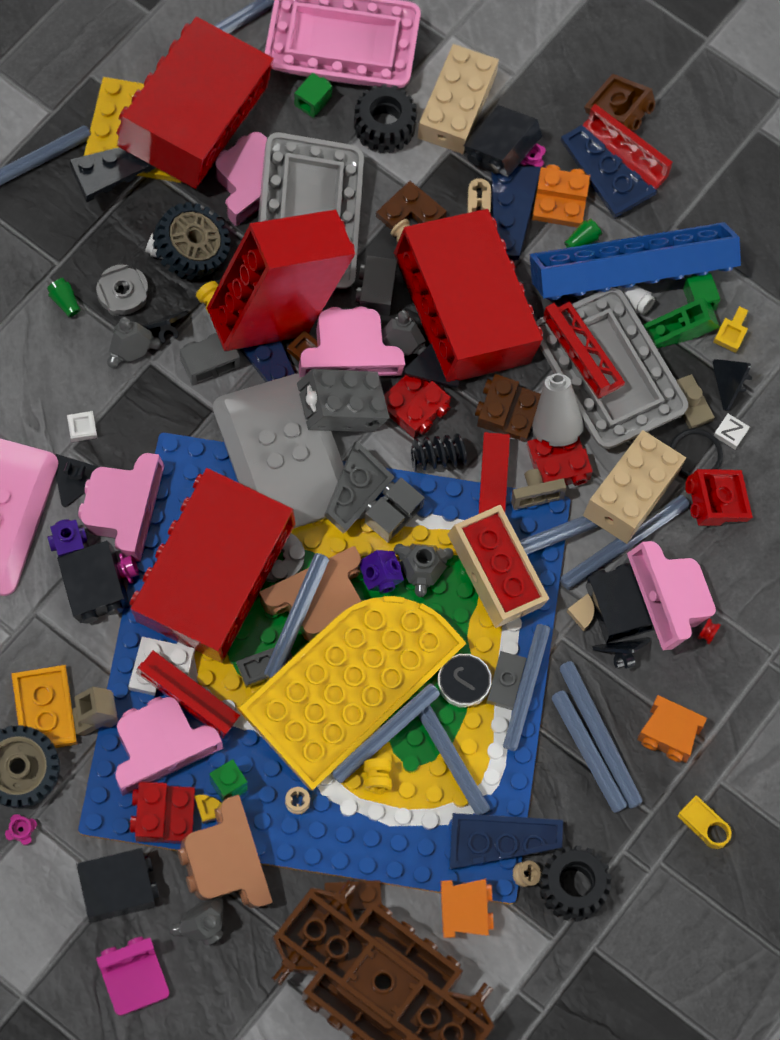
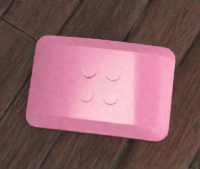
(345, 40)
(24, 490)

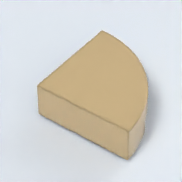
(582, 612)

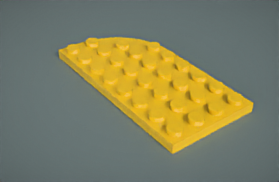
(349, 682)

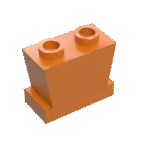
(671, 729)
(466, 908)

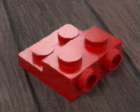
(416, 404)
(560, 461)
(718, 497)
(162, 812)

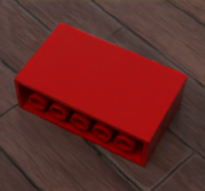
(194, 101)
(280, 279)
(468, 295)
(213, 564)

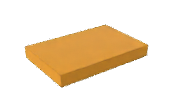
(45, 703)

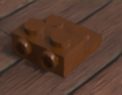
(623, 101)
(507, 408)

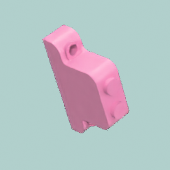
(241, 176)
(351, 342)
(122, 503)
(672, 593)
(160, 742)

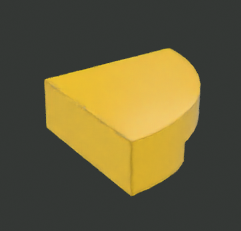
(206, 807)

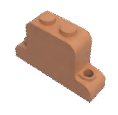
(331, 597)
(225, 858)

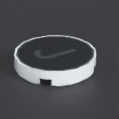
(464, 680)

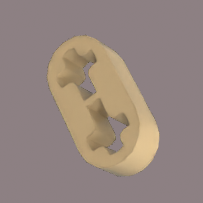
(485, 201)

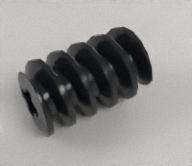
(438, 451)

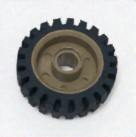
(40, 771)

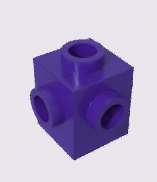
(66, 537)
(381, 571)

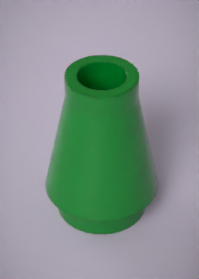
(585, 234)
(64, 297)

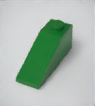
(682, 324)

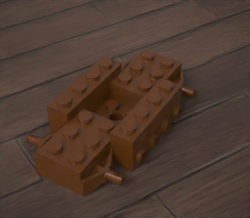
(349, 956)

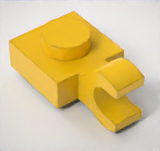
(732, 332)

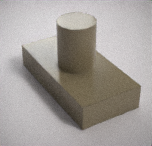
(698, 411)
(537, 491)

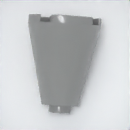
(558, 412)

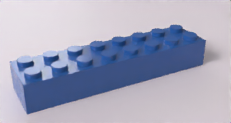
(635, 260)

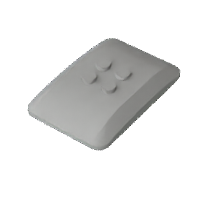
(313, 177)
(649, 390)
(275, 449)

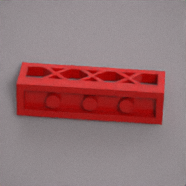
(626, 146)
(579, 353)
(188, 693)

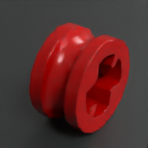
(709, 631)

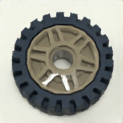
(186, 257)

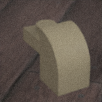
(93, 710)

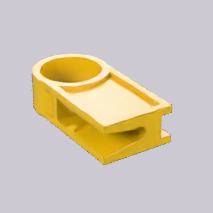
(700, 818)

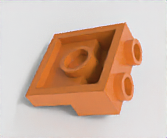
(561, 196)

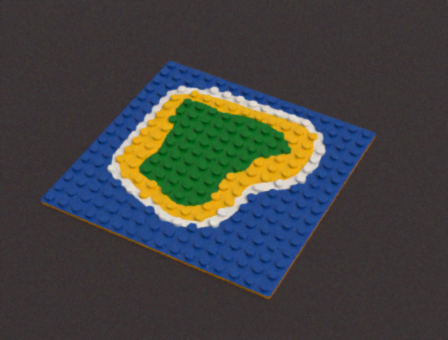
(348, 830)

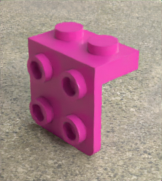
(133, 976)

